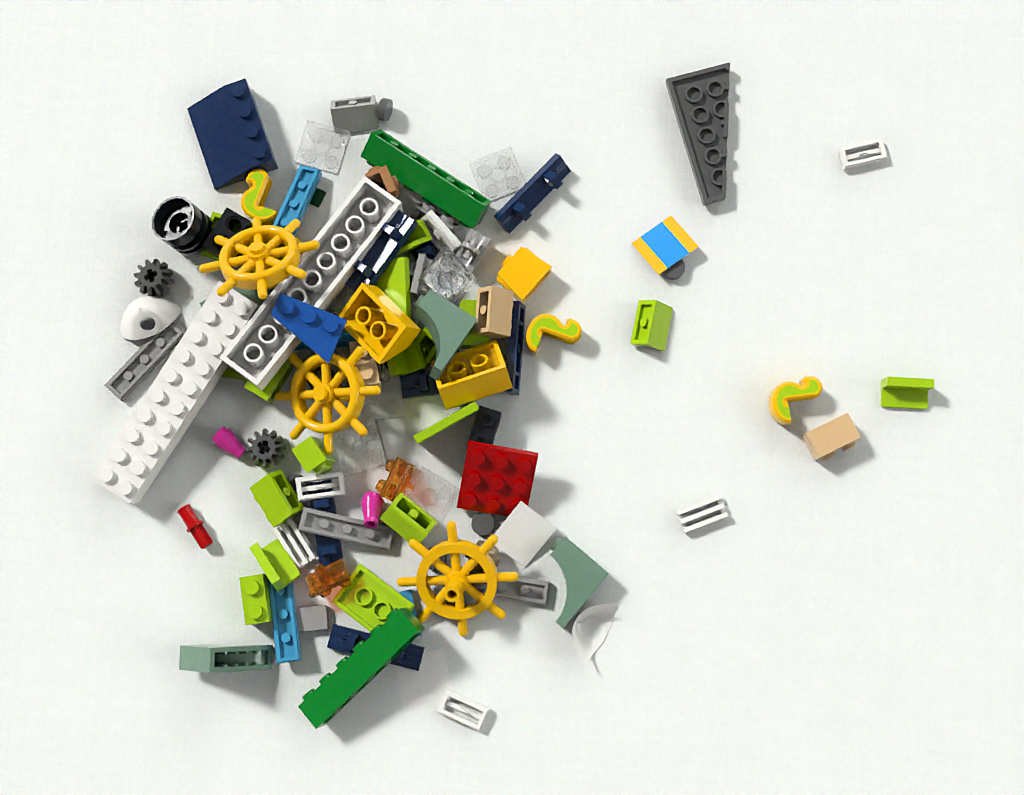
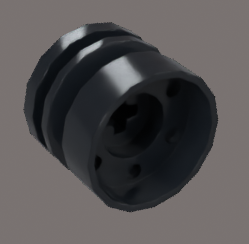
(182, 225)

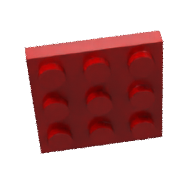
(496, 478)

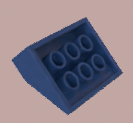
(231, 134)

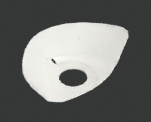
(159, 309)
(583, 644)

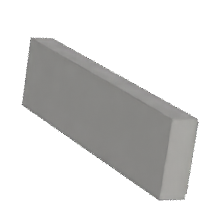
(144, 361)
(345, 529)
(521, 590)

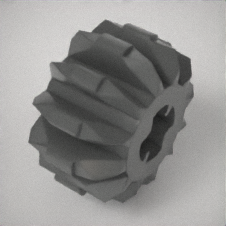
(146, 276)
(258, 452)

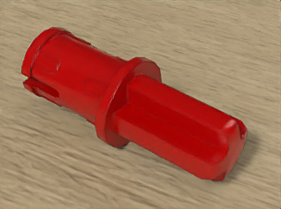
(195, 526)

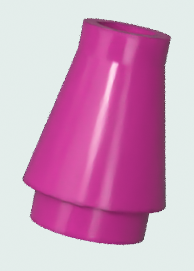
(227, 441)
(371, 507)

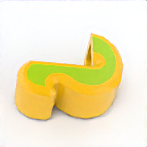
(255, 197)
(552, 327)
(790, 392)

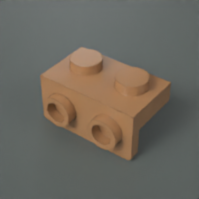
(383, 179)

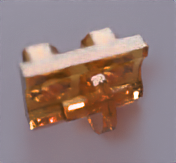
(397, 480)
(328, 577)

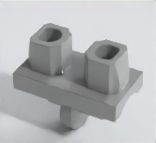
(473, 249)
(421, 265)

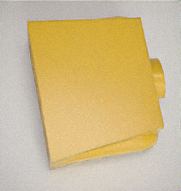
(523, 273)

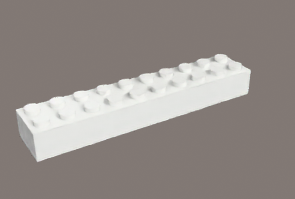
(344, 240)
(174, 397)

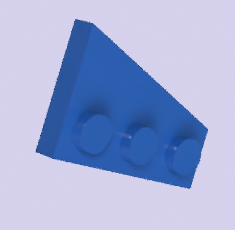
(310, 324)

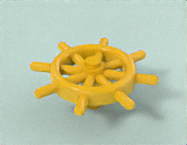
(259, 257)
(327, 394)
(457, 579)

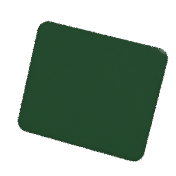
(317, 197)

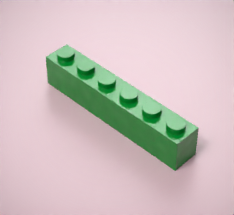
(426, 179)
(361, 667)

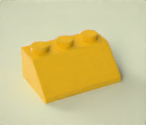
(378, 323)
(473, 375)

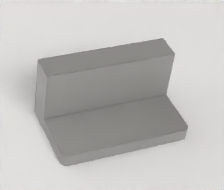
(355, 113)

